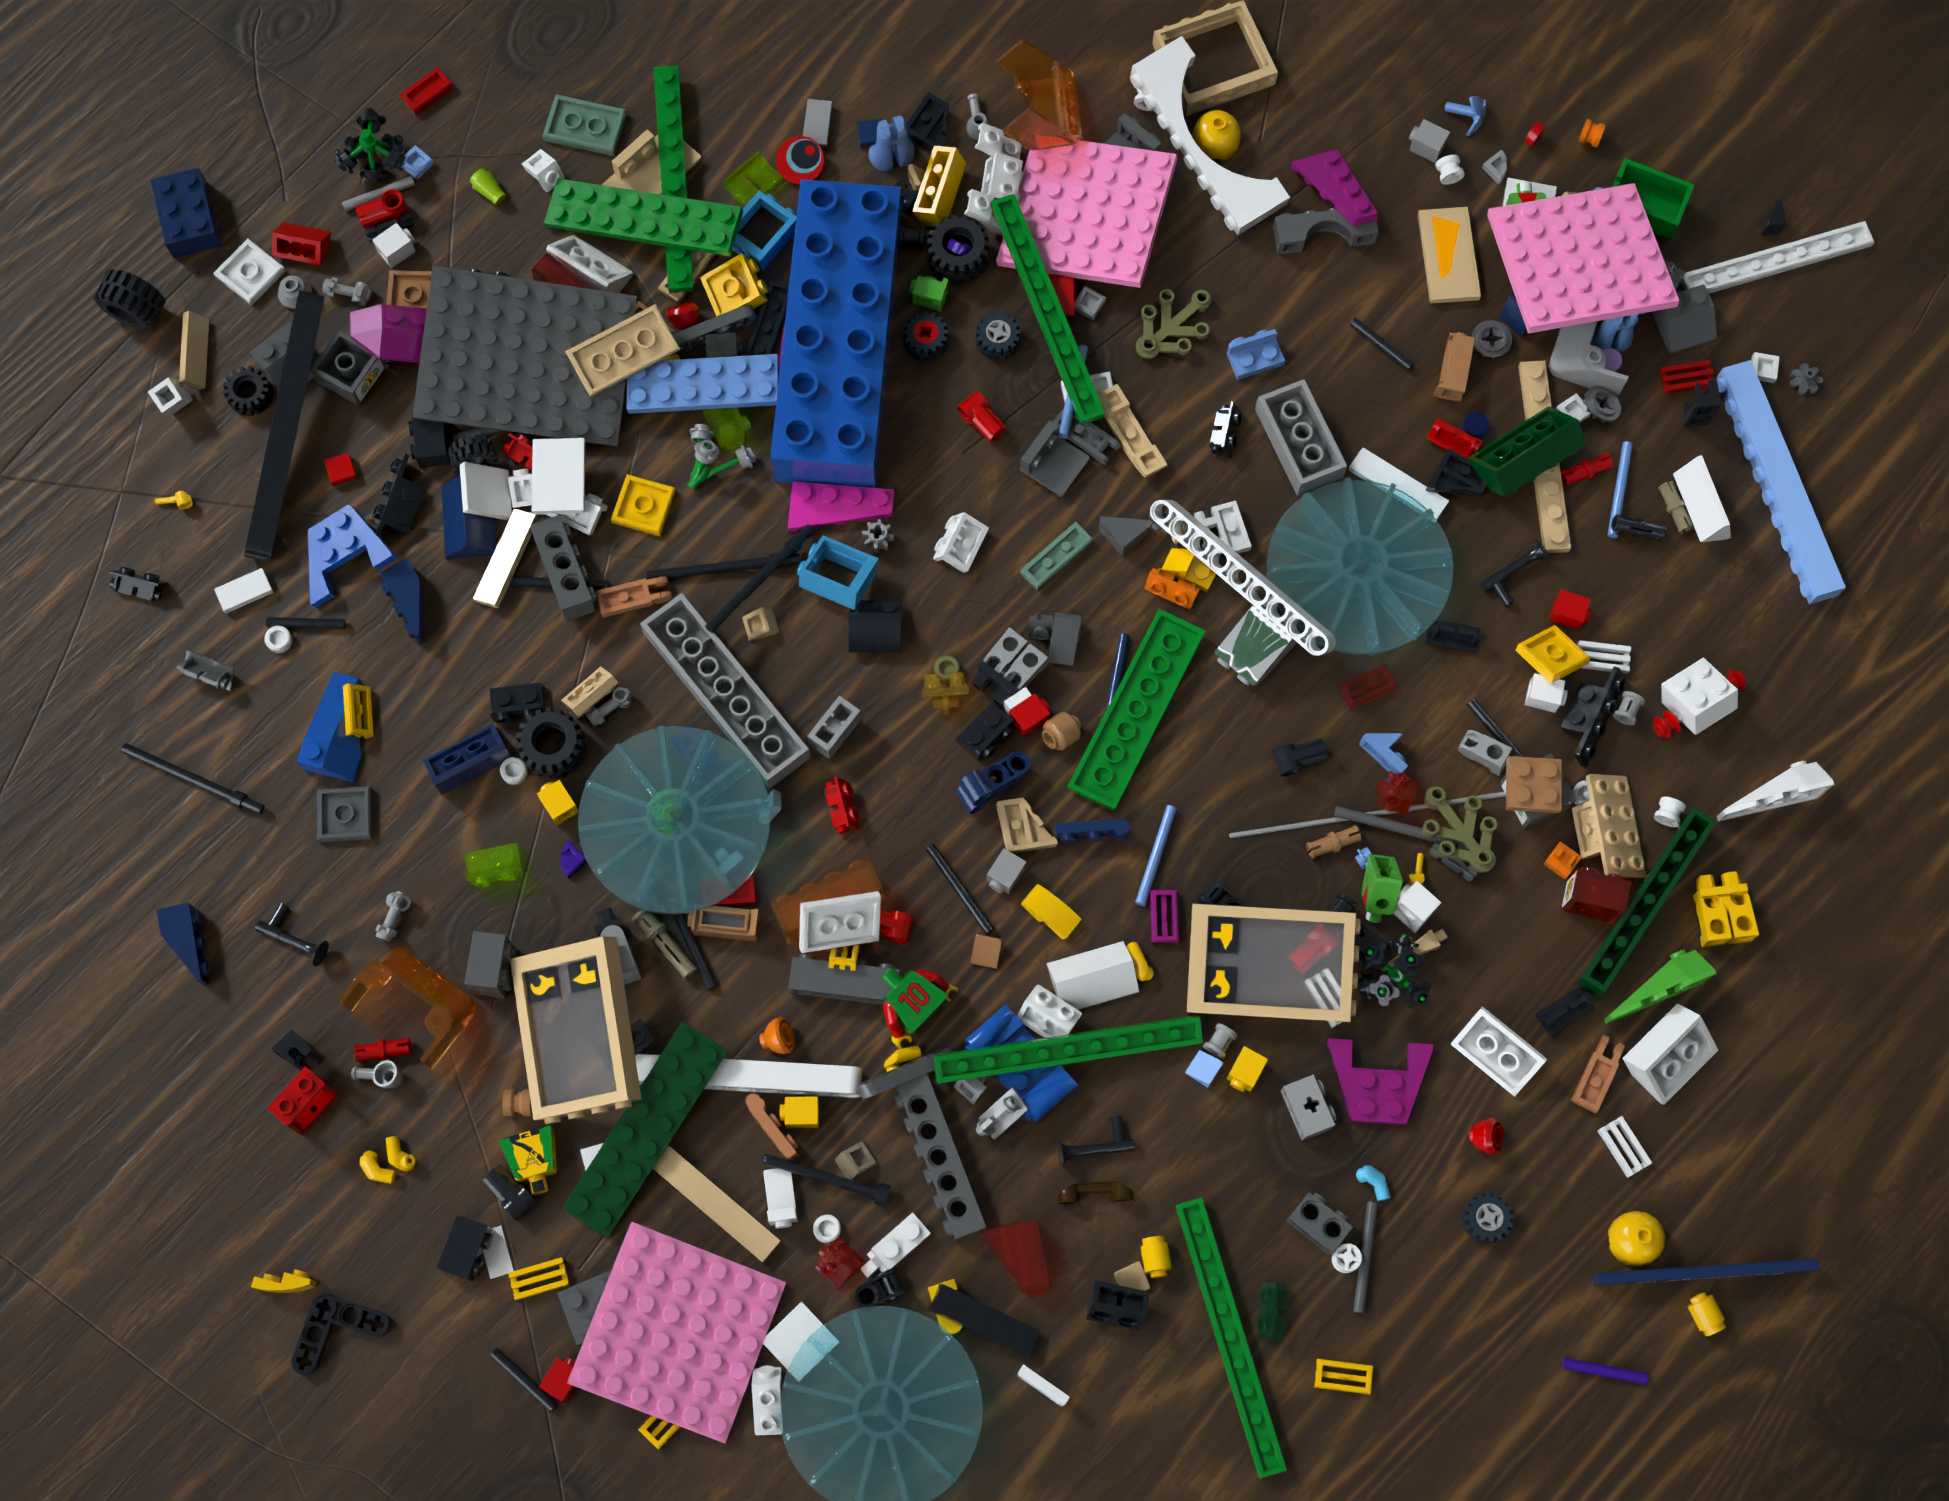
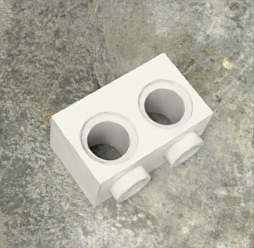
(1415, 906)

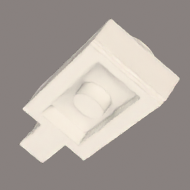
(896, 1245)

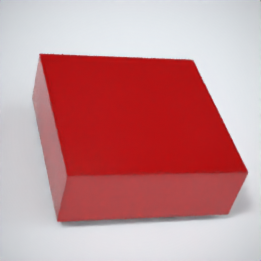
(340, 469)

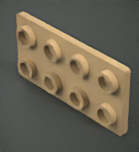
(639, 165)
(1609, 826)

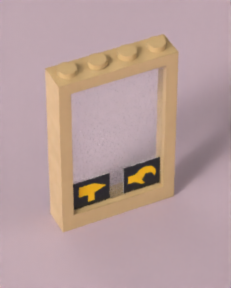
(1272, 962)
(575, 1030)

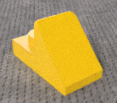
(1190, 568)

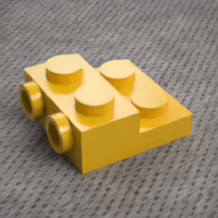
(735, 285)

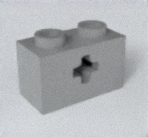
(834, 727)
(1306, 1122)

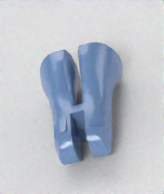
(888, 135)
(1616, 331)

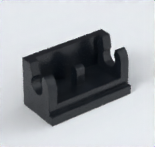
(1703, 407)
(294, 1049)

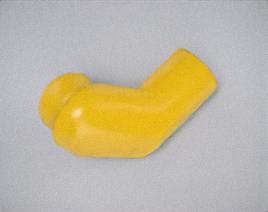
(1142, 970)
(902, 1055)
(397, 1157)
(373, 1171)

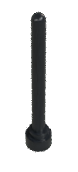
(877, 1193)

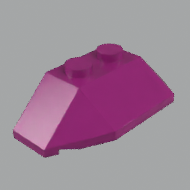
(389, 331)

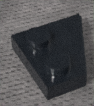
(929, 122)
(1456, 476)

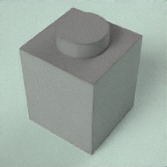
(1428, 140)
(1005, 872)

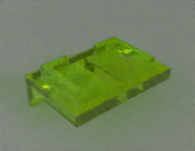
(759, 172)

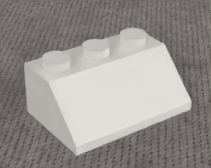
(1671, 1053)

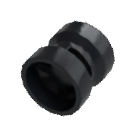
(908, 197)

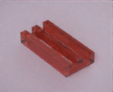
(1347, 696)

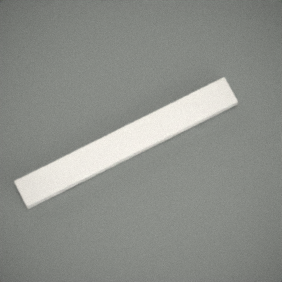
(1780, 258)

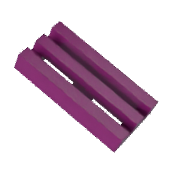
(1164, 939)

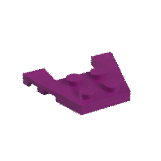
(1379, 1094)

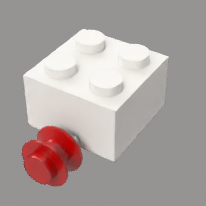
(1698, 698)

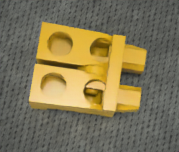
(1724, 911)

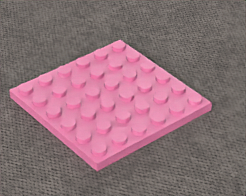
(1094, 209)
(1582, 258)
(677, 1332)

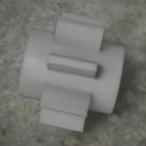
(877, 528)

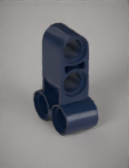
(978, 789)

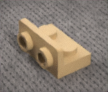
(589, 692)

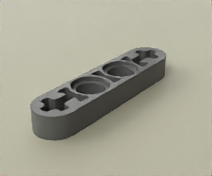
(724, 323)
(899, 1075)

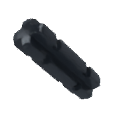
(404, 221)

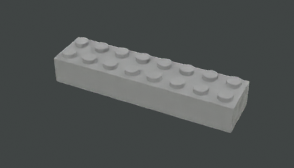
(725, 690)

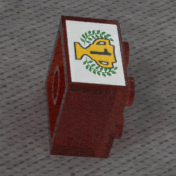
(1596, 895)

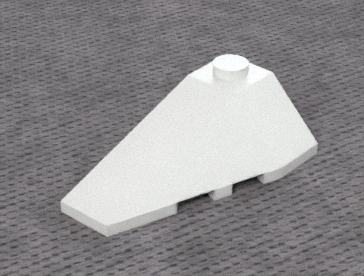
(1796, 785)

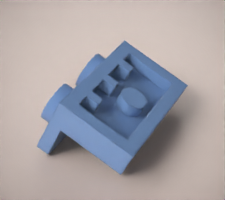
(1255, 354)

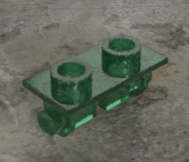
(1272, 1298)

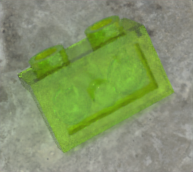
(728, 426)
(493, 864)

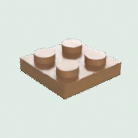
(1534, 784)

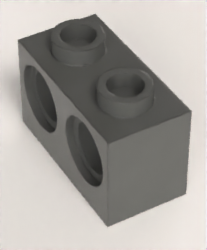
(1315, 1229)

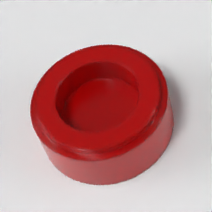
(1535, 134)

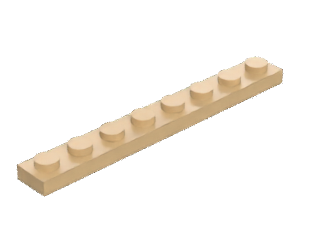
(1549, 483)

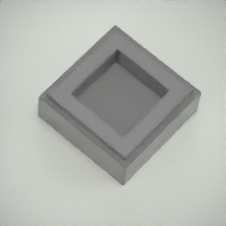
(1089, 302)

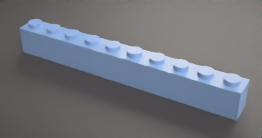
(1780, 483)

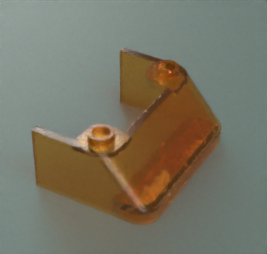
(1053, 98)
(450, 1004)

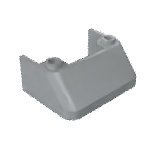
(1583, 363)

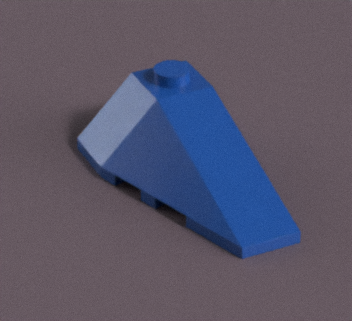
(325, 745)

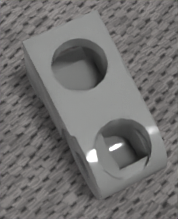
(1485, 751)

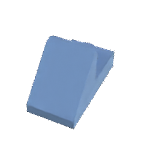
(1380, 746)

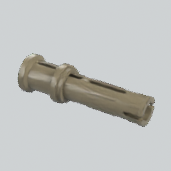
(655, 930)

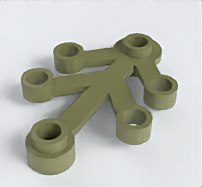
(1172, 327)
(1460, 832)

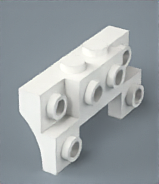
(1000, 176)

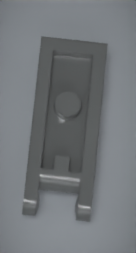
(1088, 438)

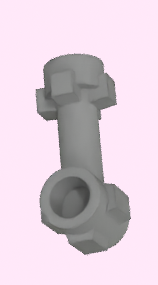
(360, 293)
(621, 699)
(397, 902)

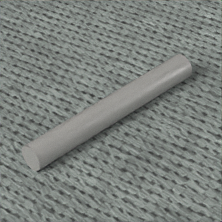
(377, 193)

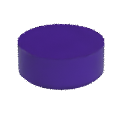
(958, 247)

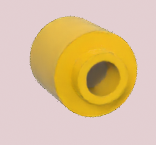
(1155, 1256)
(1706, 1314)

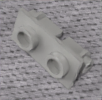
(1001, 1115)

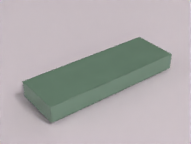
(1056, 556)

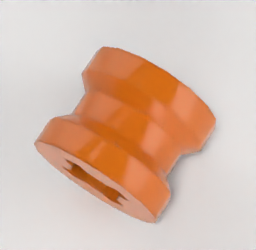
(1591, 133)

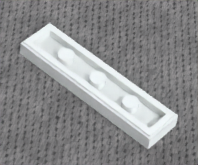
(1375, 469)

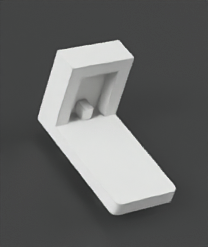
(780, 1198)
(766, 1400)

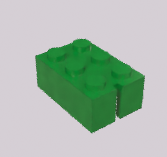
(1660, 193)

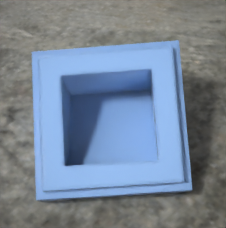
(1204, 1068)

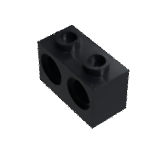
(1117, 1305)

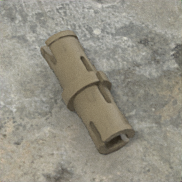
(1676, 507)

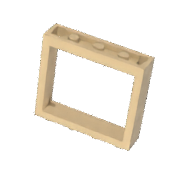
(1235, 87)

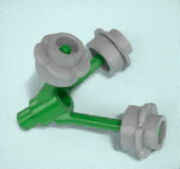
(707, 452)

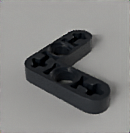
(336, 1317)

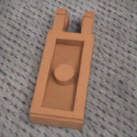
(631, 596)
(1597, 1076)
(771, 1126)

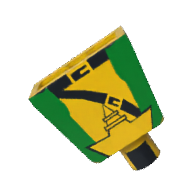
(532, 1157)

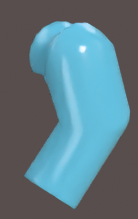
(1375, 1178)

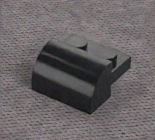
(875, 626)

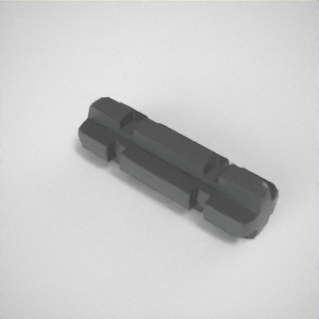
(1454, 864)

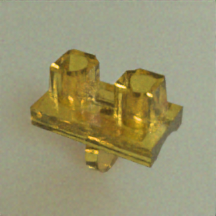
(933, 689)

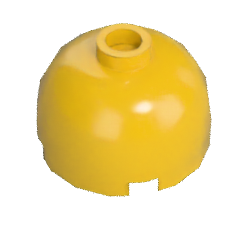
(1217, 134)
(1636, 1238)

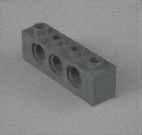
(571, 602)

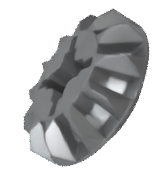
(1498, 332)
(1611, 408)

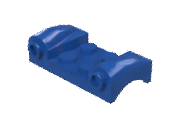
(1038, 1088)

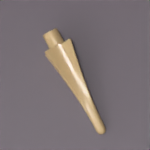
(1427, 943)

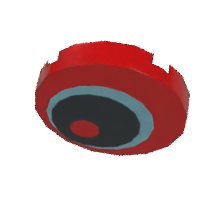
(800, 159)

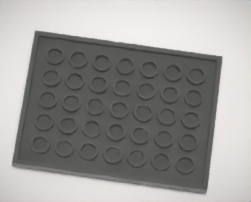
(501, 360)

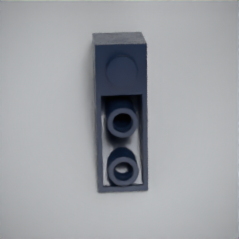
(408, 593)
(181, 932)

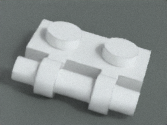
(1229, 526)

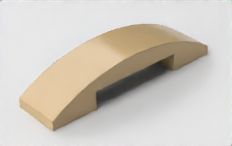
(1129, 432)

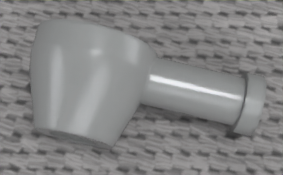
(972, 127)
(380, 1074)

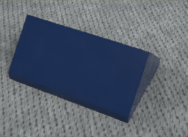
(464, 532)
(466, 759)

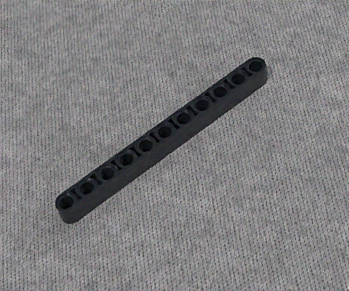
(284, 426)

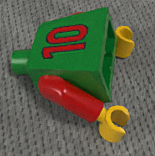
(912, 1000)

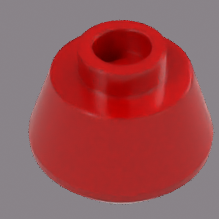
(683, 315)
(1487, 1136)

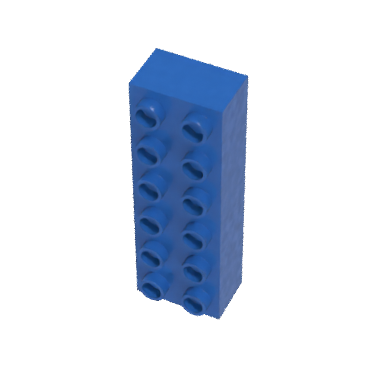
(837, 334)

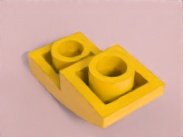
(1051, 910)
(290, 1282)

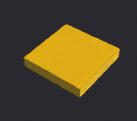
(643, 505)
(1552, 654)

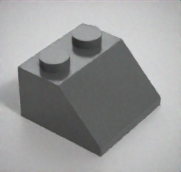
(1690, 322)
(271, 355)

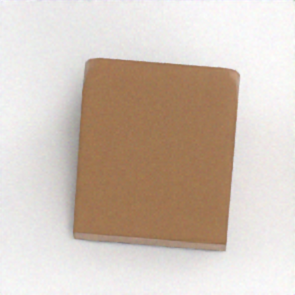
(986, 951)

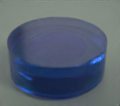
(1475, 424)

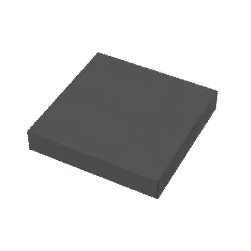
(344, 814)

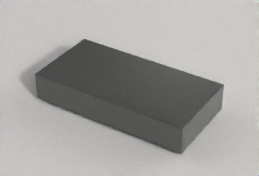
(1064, 638)

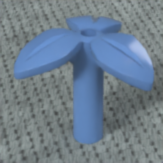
(1476, 111)

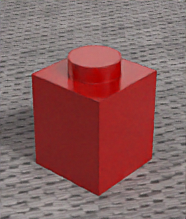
(1570, 610)
(1030, 715)
(556, 1379)

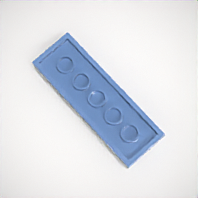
(704, 384)

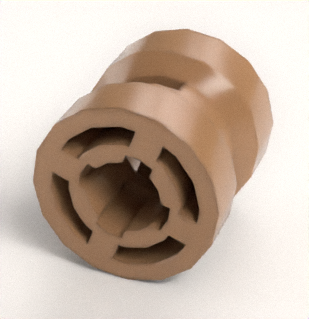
(516, 1103)

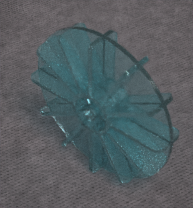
(1362, 564)
(674, 820)
(881, 1407)

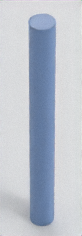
(1068, 408)
(1620, 485)
(1155, 855)

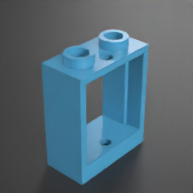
(780, 239)
(845, 556)

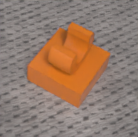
(1562, 860)

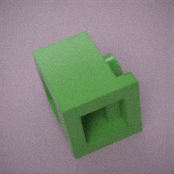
(929, 292)

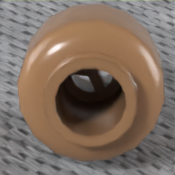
(1061, 731)

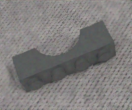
(1294, 229)

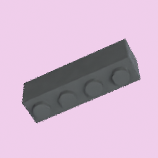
(816, 979)

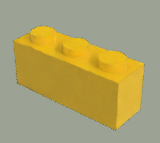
(939, 185)

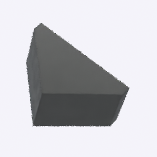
(1124, 532)

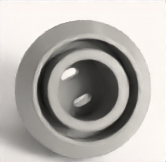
(289, 290)

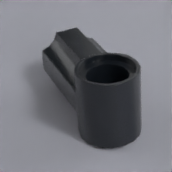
(1293, 759)
(513, 1197)

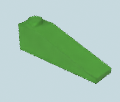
(1675, 977)

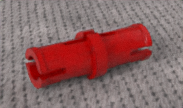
(1586, 469)
(382, 1049)

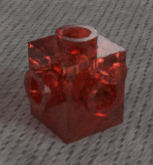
(1396, 792)
(838, 1263)

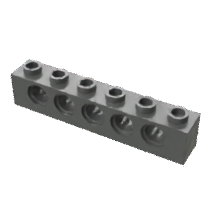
(922, 1090)

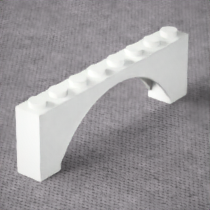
(1239, 198)

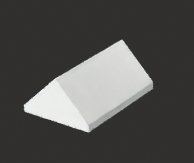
(590, 265)
(1702, 501)
(1094, 976)
(1498, 1051)

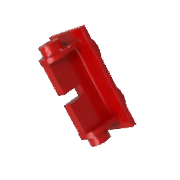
(1453, 438)
(519, 449)
(846, 816)

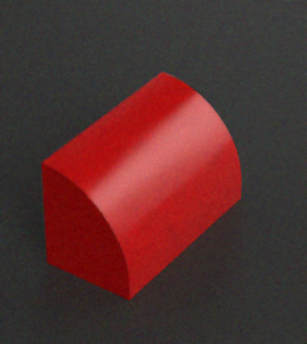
(300, 243)

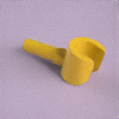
(181, 498)
(1418, 876)

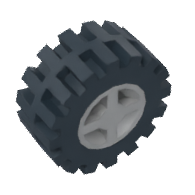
(994, 327)
(1496, 1212)

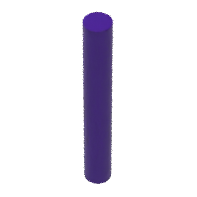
(1604, 1370)

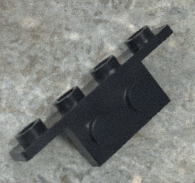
(398, 501)
(1590, 713)

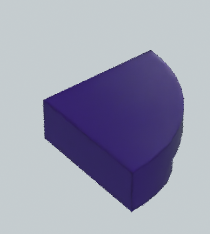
(571, 859)

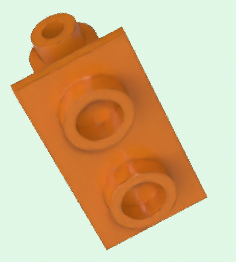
(1162, 584)

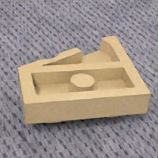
(1021, 827)

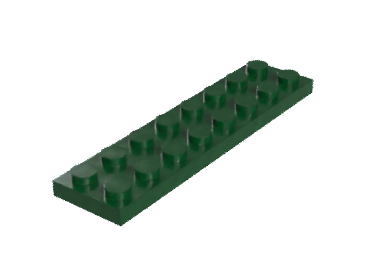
(645, 1130)

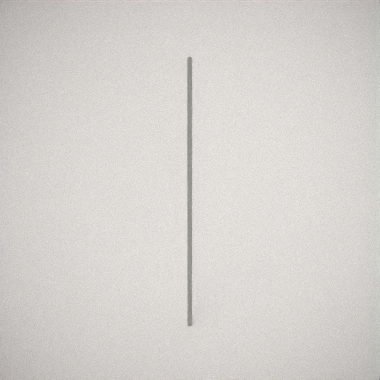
(1338, 819)

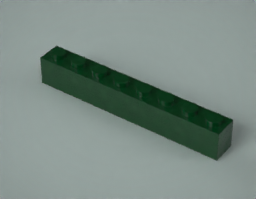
(1645, 903)

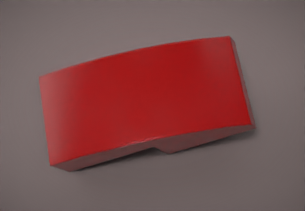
(1064, 289)

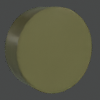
(944, 666)

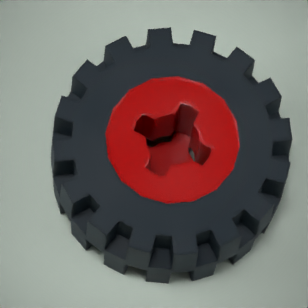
(923, 344)

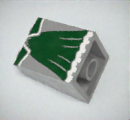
(1254, 647)

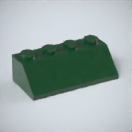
(1528, 450)

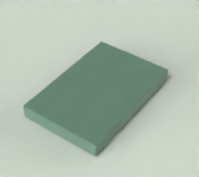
(584, 125)

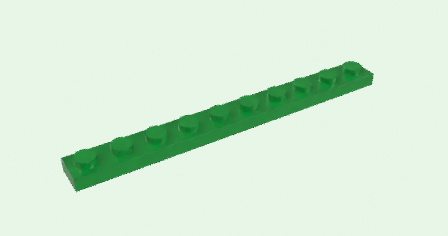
(672, 167)
(1047, 309)
(1067, 1049)
(1230, 1338)

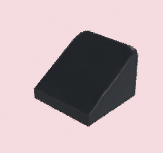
(1775, 220)

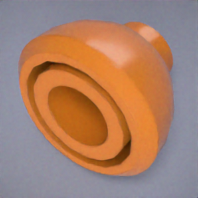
(778, 1036)

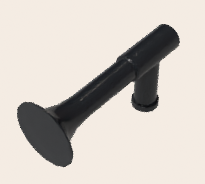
(1495, 581)
(315, 951)
(1117, 1146)

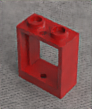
(298, 1098)

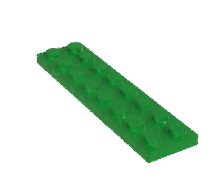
(644, 217)
(1136, 710)

